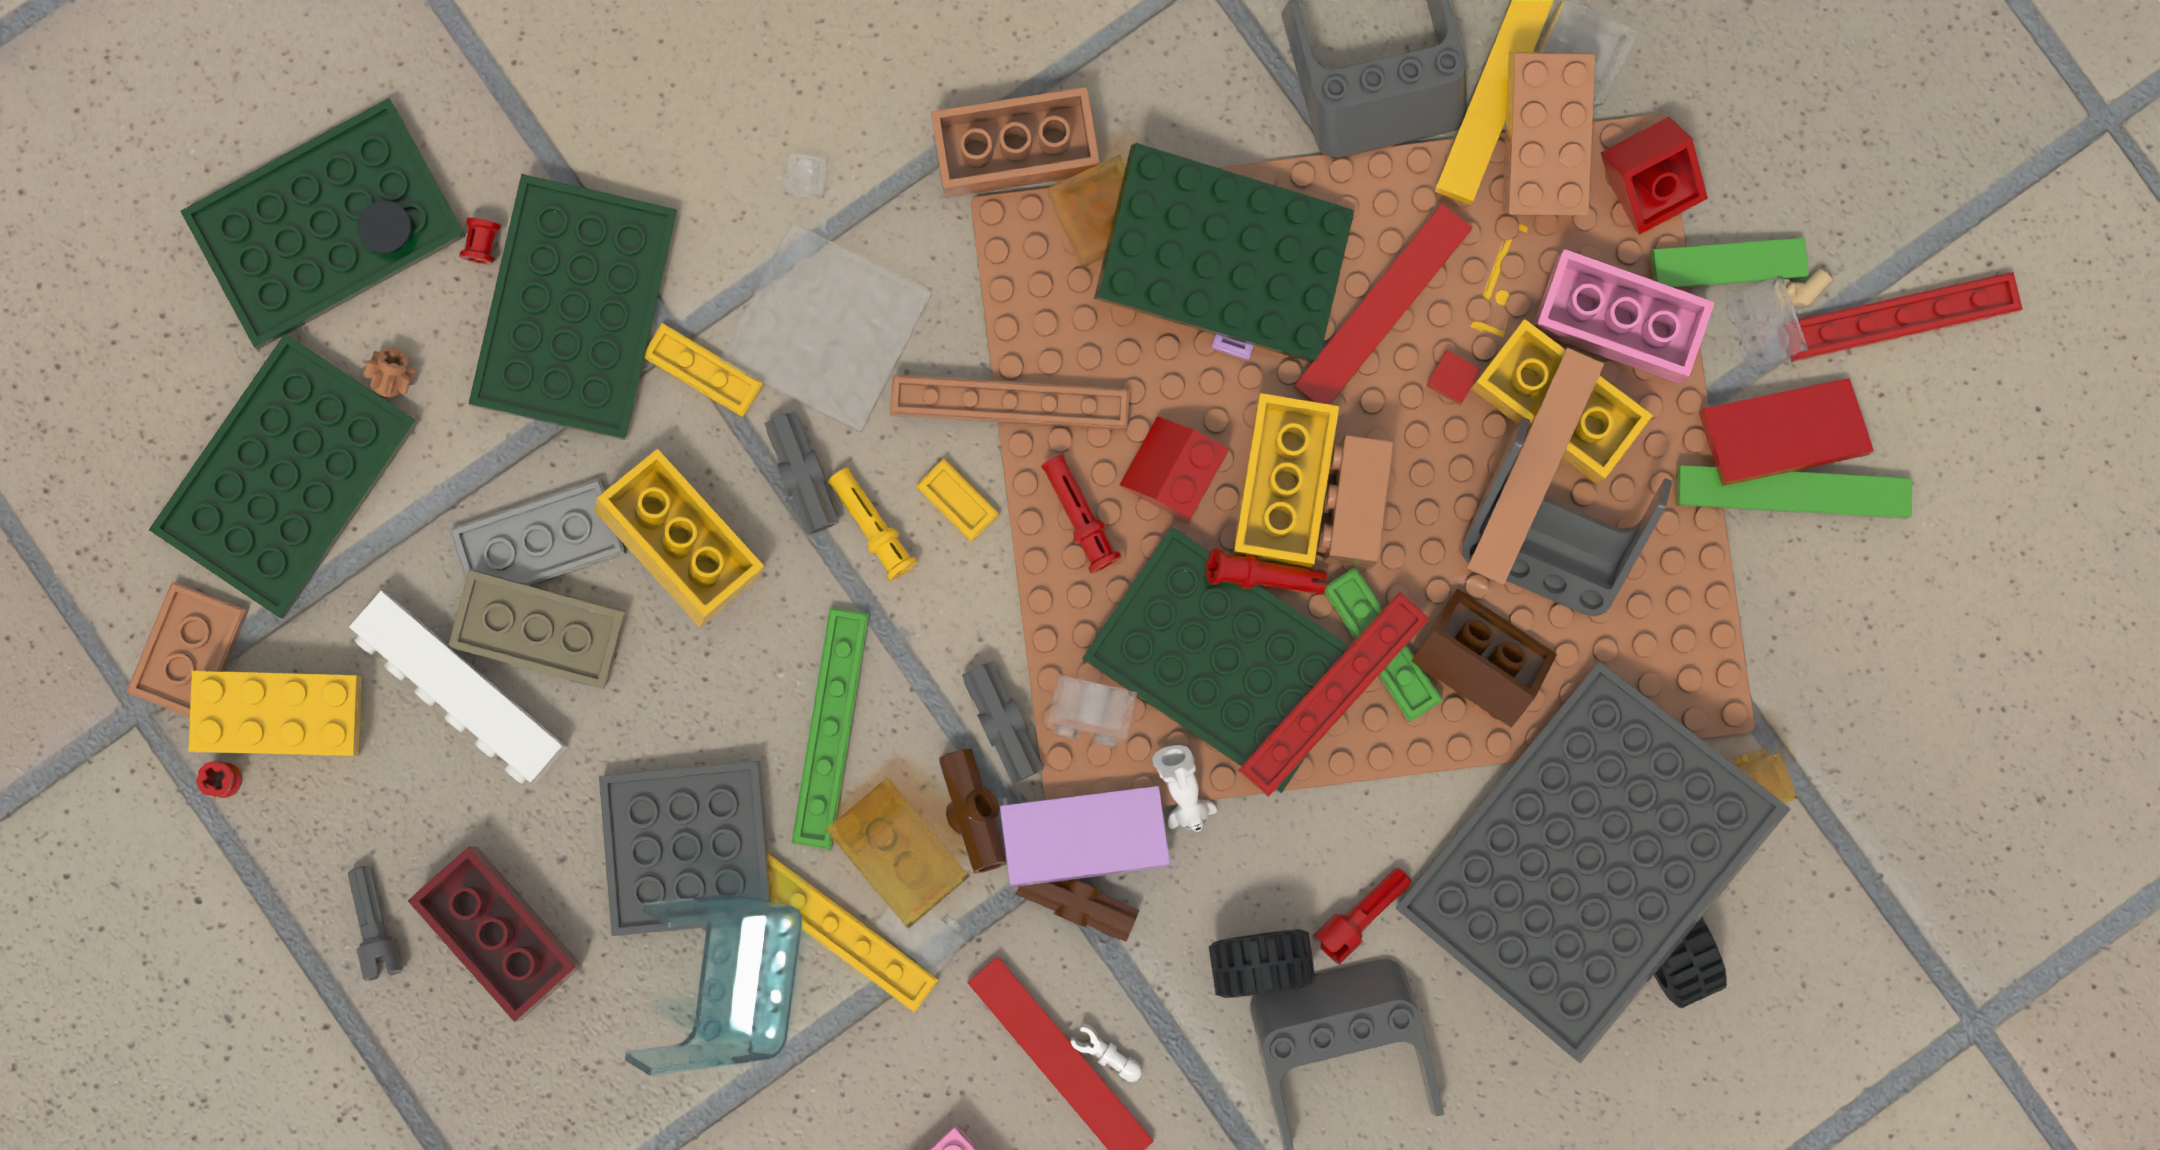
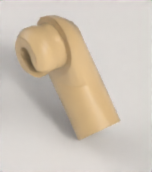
(1806, 293)

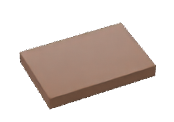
(187, 636)

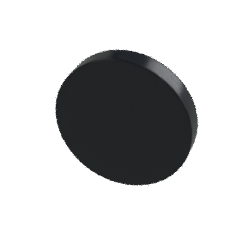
(384, 227)

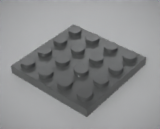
(682, 839)

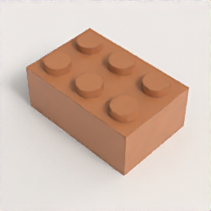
(1356, 502)

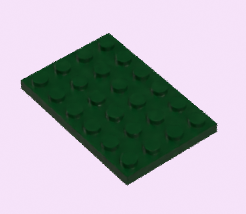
(289, 230)
(1224, 253)
(573, 307)
(283, 476)
(1212, 654)

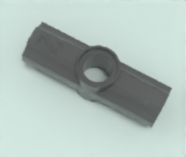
(801, 473)
(1002, 722)

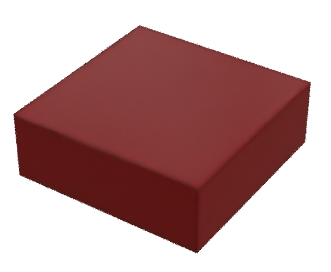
(1453, 377)

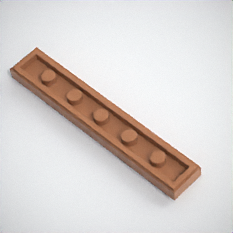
(1009, 402)
(1535, 465)

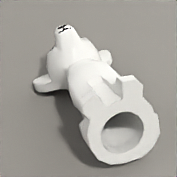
(1177, 768)

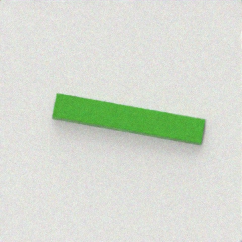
(1797, 493)
(830, 727)

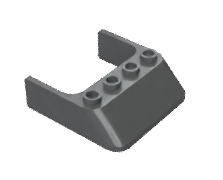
(1384, 98)
(1565, 550)
(1338, 1017)

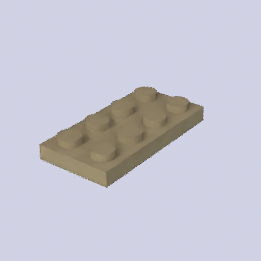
(536, 628)

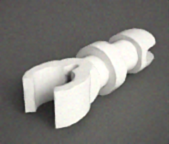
(1107, 1054)

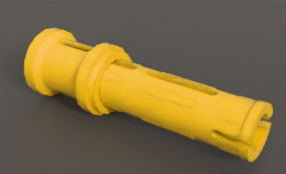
(882, 540)

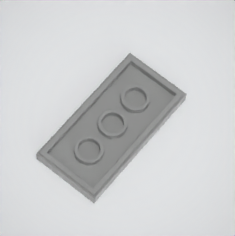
(539, 538)

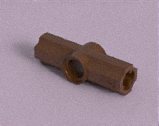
(972, 811)
(1083, 906)

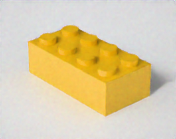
(1518, 383)
(1285, 480)
(678, 538)
(275, 713)

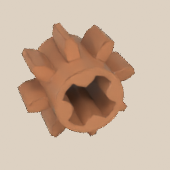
(389, 372)

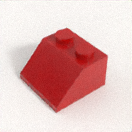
(1655, 174)
(1174, 468)

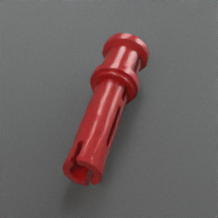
(1088, 530)
(1249, 571)

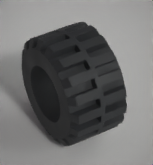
(1262, 963)
(1693, 968)

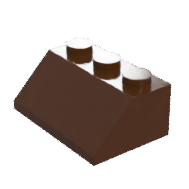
(1484, 658)

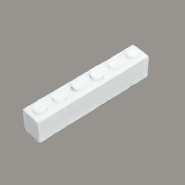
(458, 688)

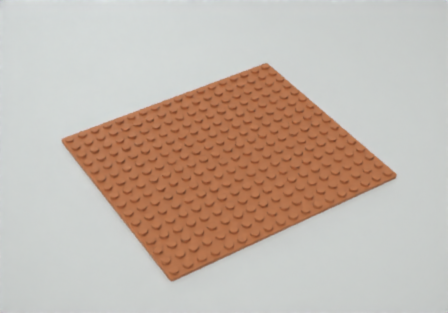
(1668, 628)

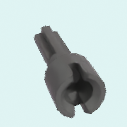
(376, 944)

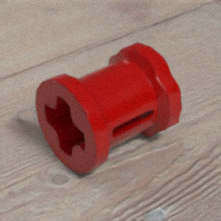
(480, 241)
(230, 783)

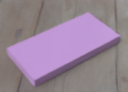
(1084, 836)

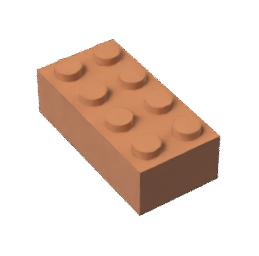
(1548, 133)
(1015, 142)

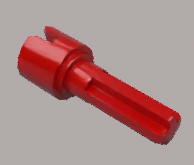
(1344, 932)

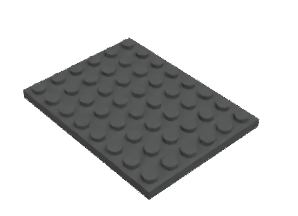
(1592, 860)

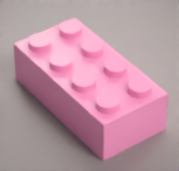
(1623, 316)

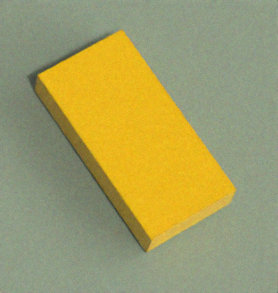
(957, 500)

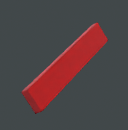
(1383, 306)
(1909, 315)
(1333, 694)
(1058, 1058)

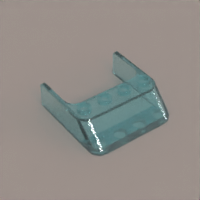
(742, 982)

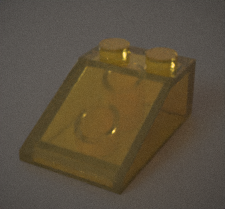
(897, 853)

